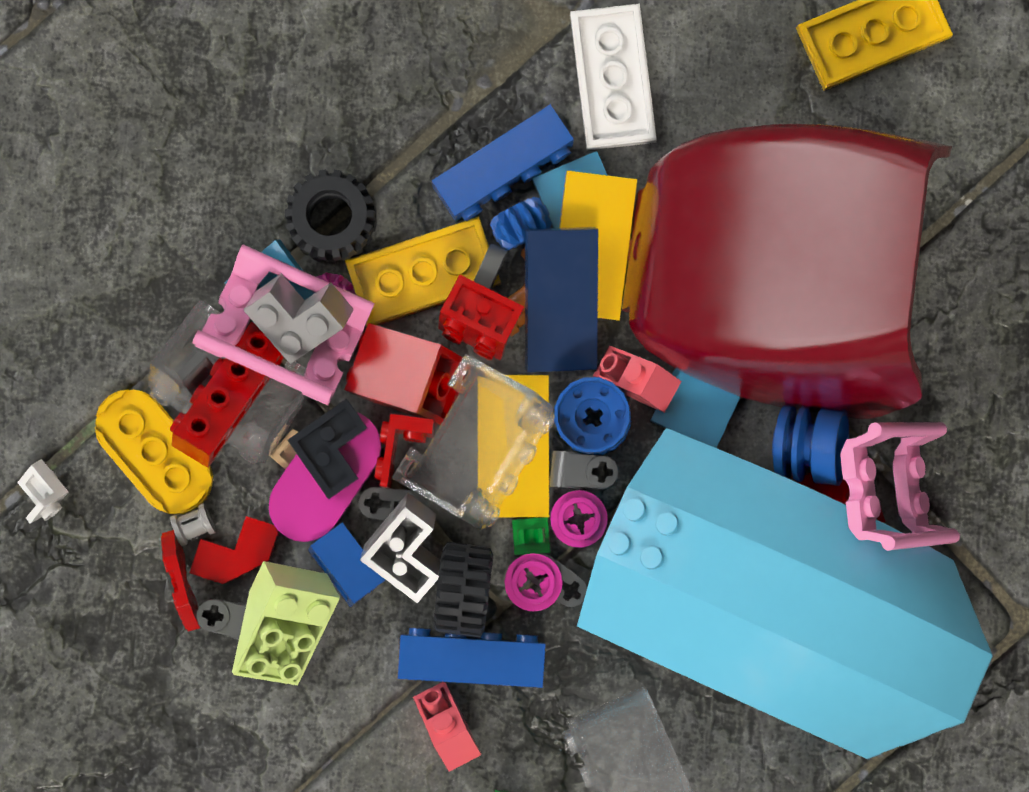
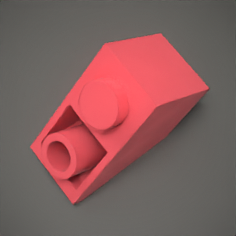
(638, 378)
(446, 726)

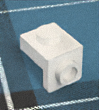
(44, 490)

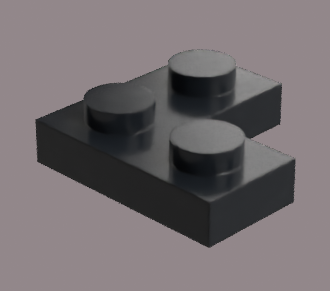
(320, 445)

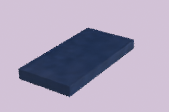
(561, 299)

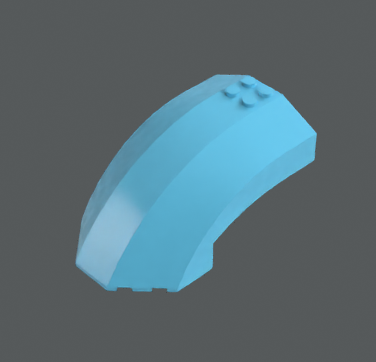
(782, 604)

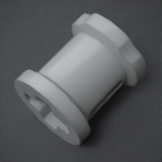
(192, 524)

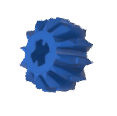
(511, 224)

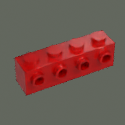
(223, 401)

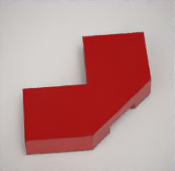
(226, 564)
(183, 596)

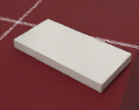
(613, 77)

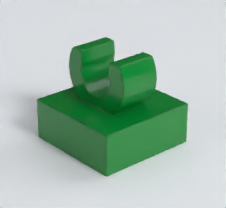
(531, 536)

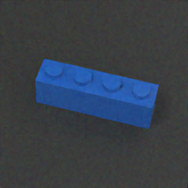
(503, 163)
(471, 659)

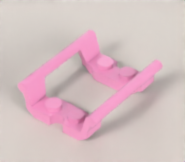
(226, 329)
(908, 468)

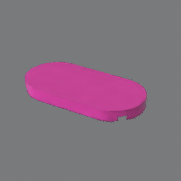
(301, 507)

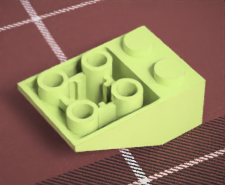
(283, 622)

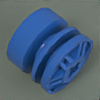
(594, 395)
(803, 445)

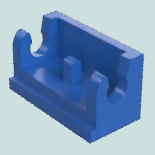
(340, 557)

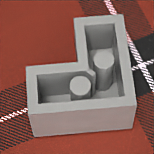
(296, 323)
(397, 550)

